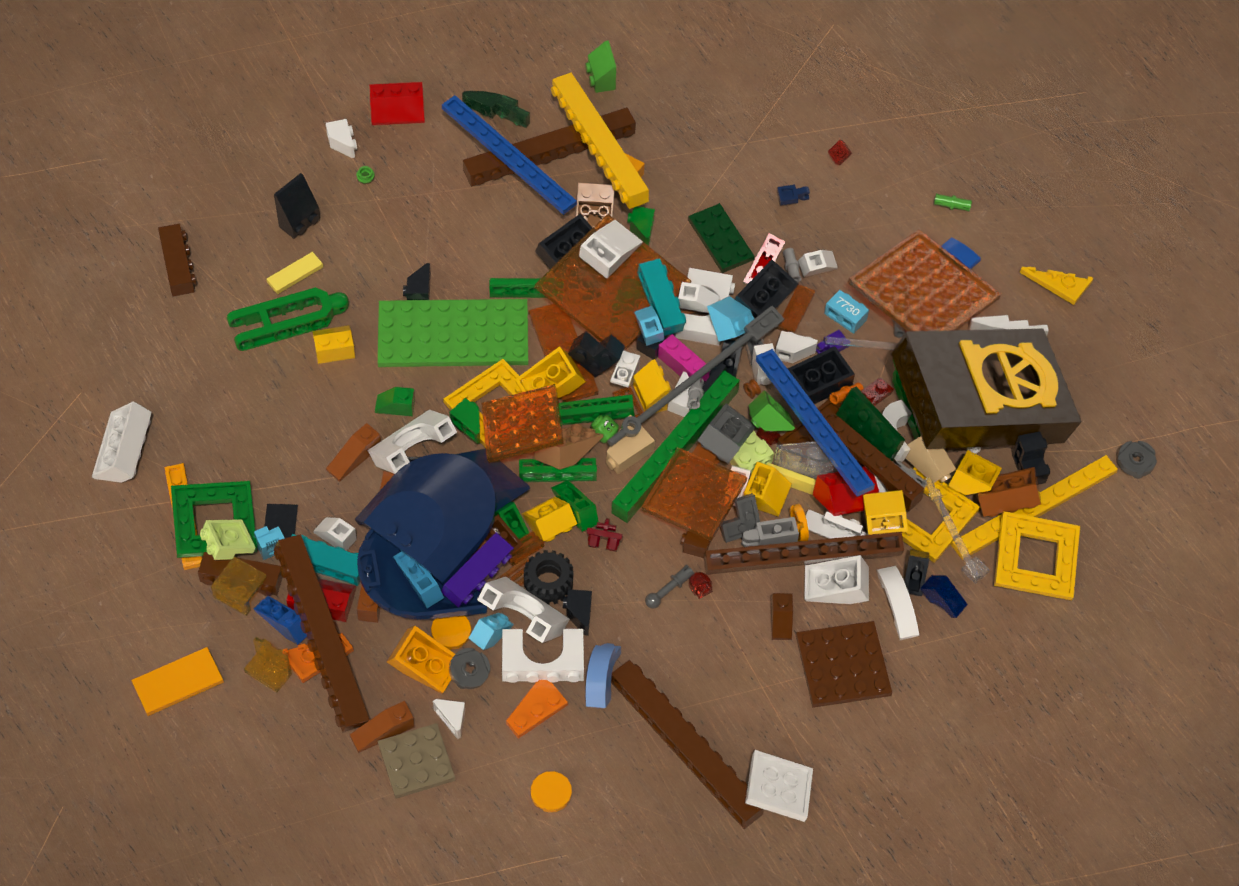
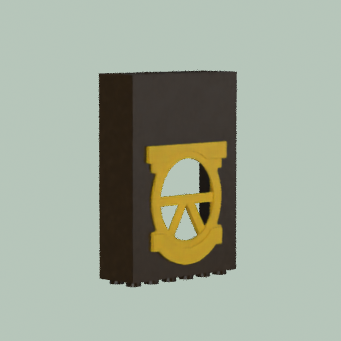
(957, 404)

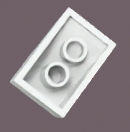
(838, 581)

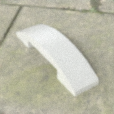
(900, 602)

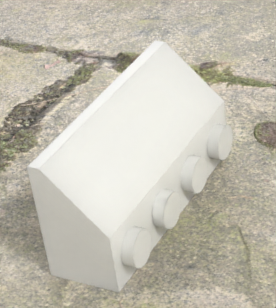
(122, 443)

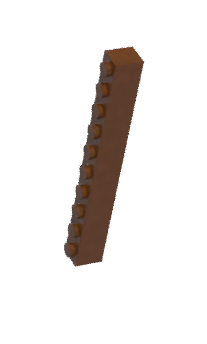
(545, 148)
(802, 552)
(321, 633)
(685, 742)

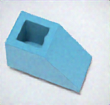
(649, 325)
(489, 630)

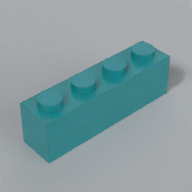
(661, 296)
(332, 561)

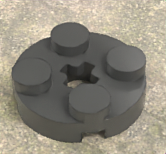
(1136, 468)
(465, 679)

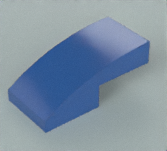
(961, 252)

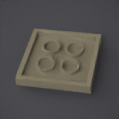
(416, 760)

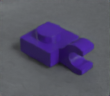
(823, 347)

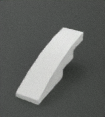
(1001, 322)

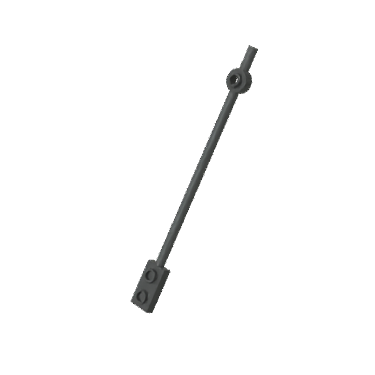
(754, 330)

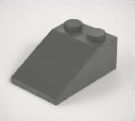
(726, 433)

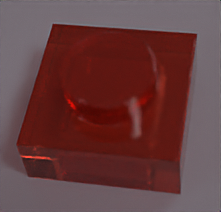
(839, 152)
(769, 436)

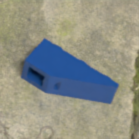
(281, 618)

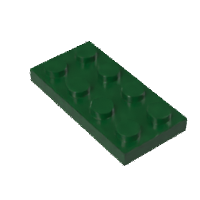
(721, 238)
(870, 423)

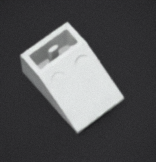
(609, 248)

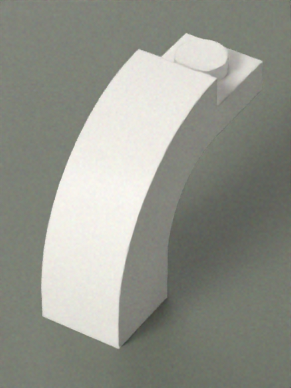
(898, 415)

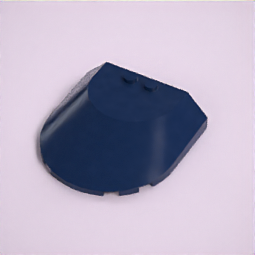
(434, 512)
(391, 589)

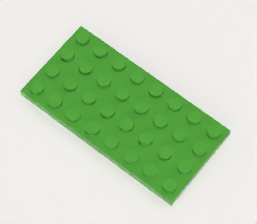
(452, 332)

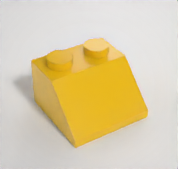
(334, 344)
(974, 475)
(550, 518)

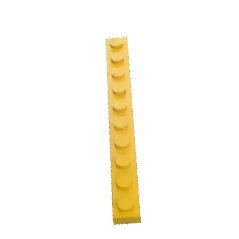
(1050, 498)

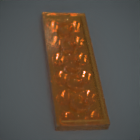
(555, 330)

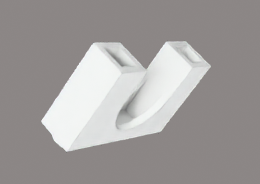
(701, 327)
(390, 452)
(546, 621)
(566, 667)

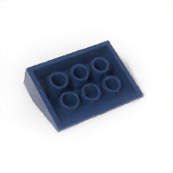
(504, 481)

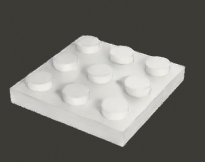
(779, 785)

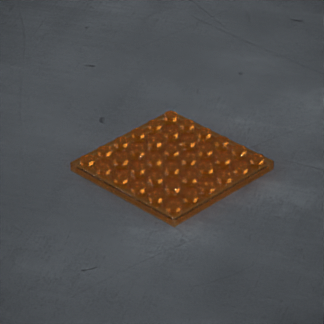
(924, 286)
(603, 303)

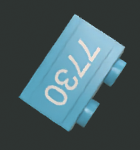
(846, 311)

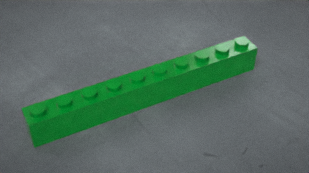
(683, 437)

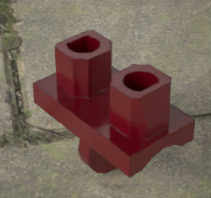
(595, 535)

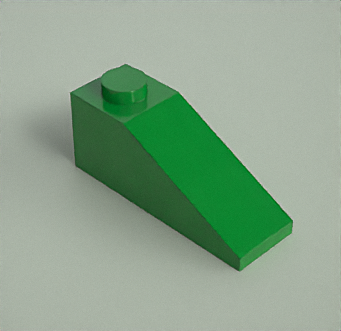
(582, 507)

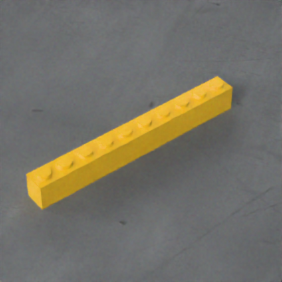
(600, 141)

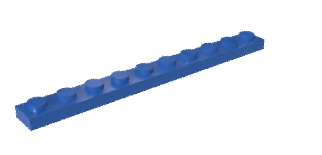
(509, 155)
(815, 423)

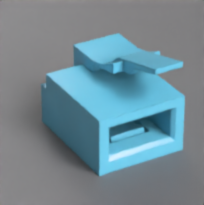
(267, 540)

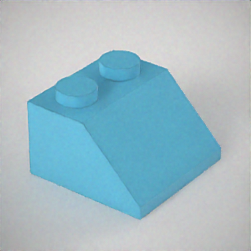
(729, 318)

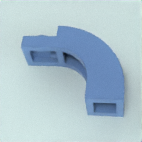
(599, 675)

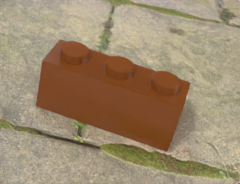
(1011, 493)

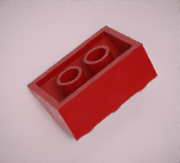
(397, 103)
(836, 494)
(337, 596)

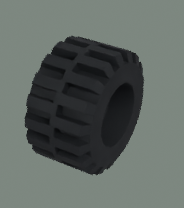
(548, 563)

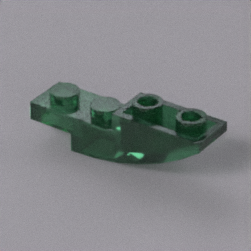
(491, 103)

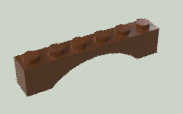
(885, 470)

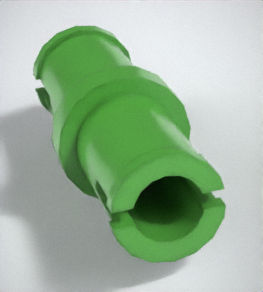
(952, 202)

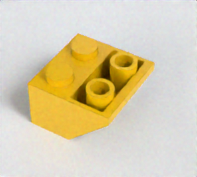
(650, 385)
(769, 488)
(885, 512)

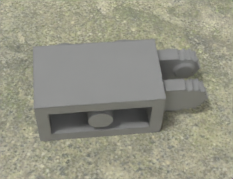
(772, 532)

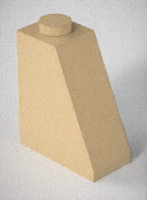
(629, 450)
(930, 462)

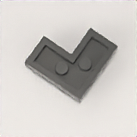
(746, 520)

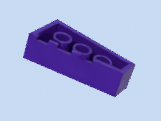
(478, 570)

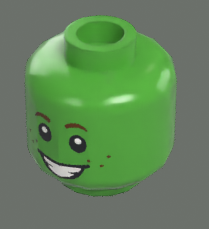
(605, 426)

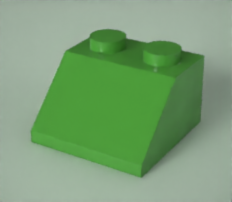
(602, 68)
(770, 414)

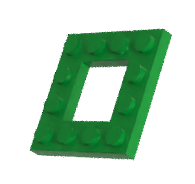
(209, 493)

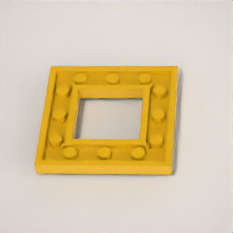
(496, 375)
(961, 511)
(1009, 576)

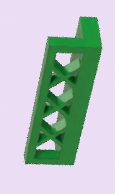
(514, 288)
(612, 406)
(551, 474)

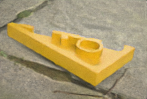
(1061, 284)

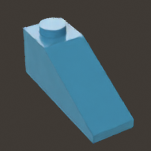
(419, 579)

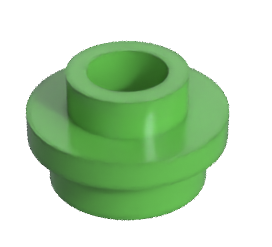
(365, 174)

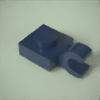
(790, 195)

